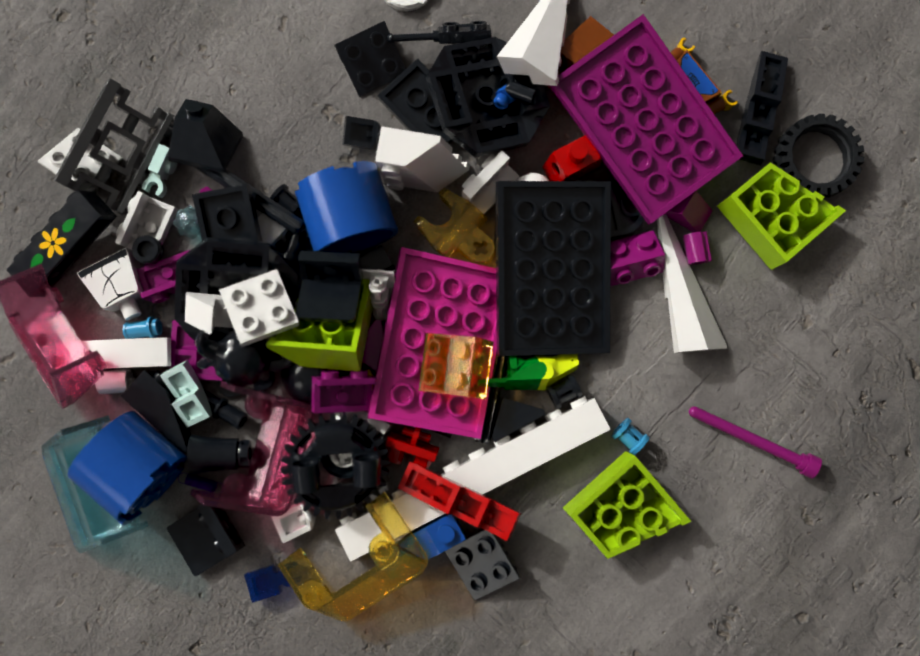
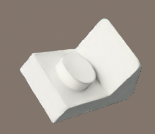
(206, 311)

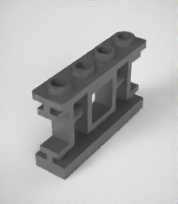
(92, 135)

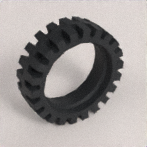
(840, 134)

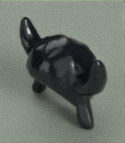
(238, 364)

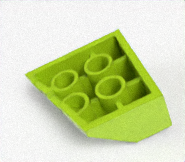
(777, 214)

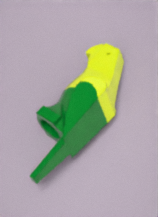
(535, 371)

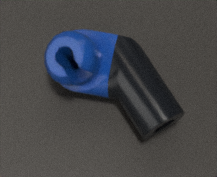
(511, 92)

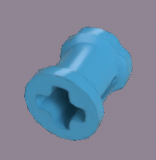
(630, 436)

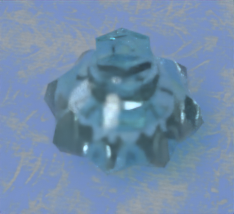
(187, 222)

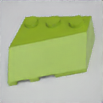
(328, 343)
(624, 507)

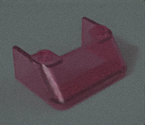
(48, 336)
(263, 487)

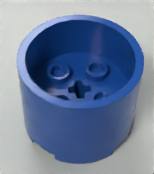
(346, 208)
(126, 466)

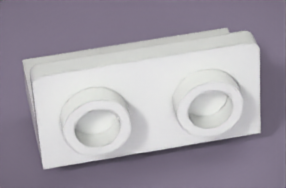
(481, 189)
(145, 217)

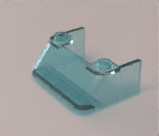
(85, 519)

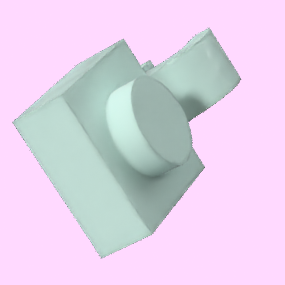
(159, 169)

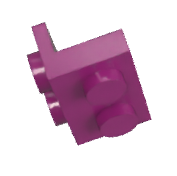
(636, 258)
(159, 279)
(343, 392)

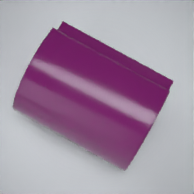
(697, 248)

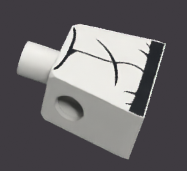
(115, 283)

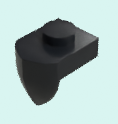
(361, 133)

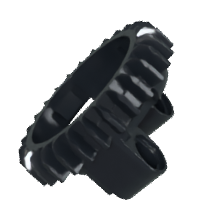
(332, 438)

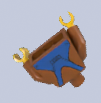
(700, 79)

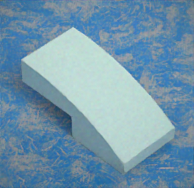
(190, 397)

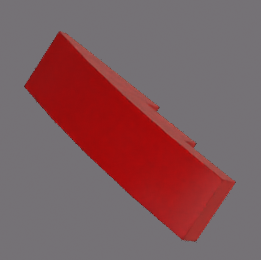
(459, 501)

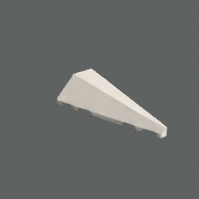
(538, 44)
(690, 316)

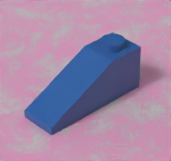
(440, 534)

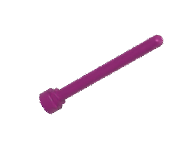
(806, 464)

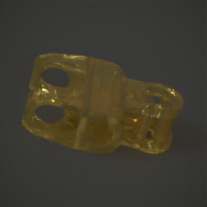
(460, 233)

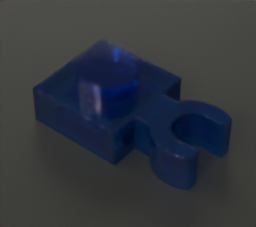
(265, 582)

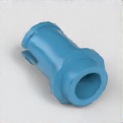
(140, 329)

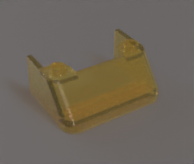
(397, 562)

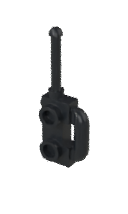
(449, 33)

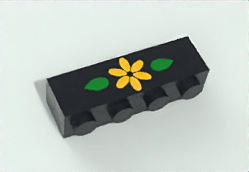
(65, 236)

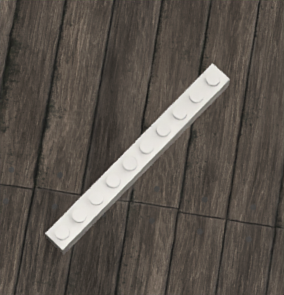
(488, 469)

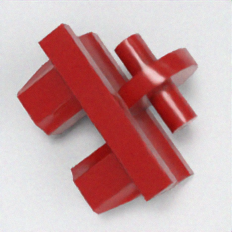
(399, 444)

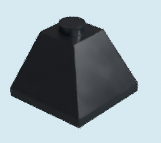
(203, 137)

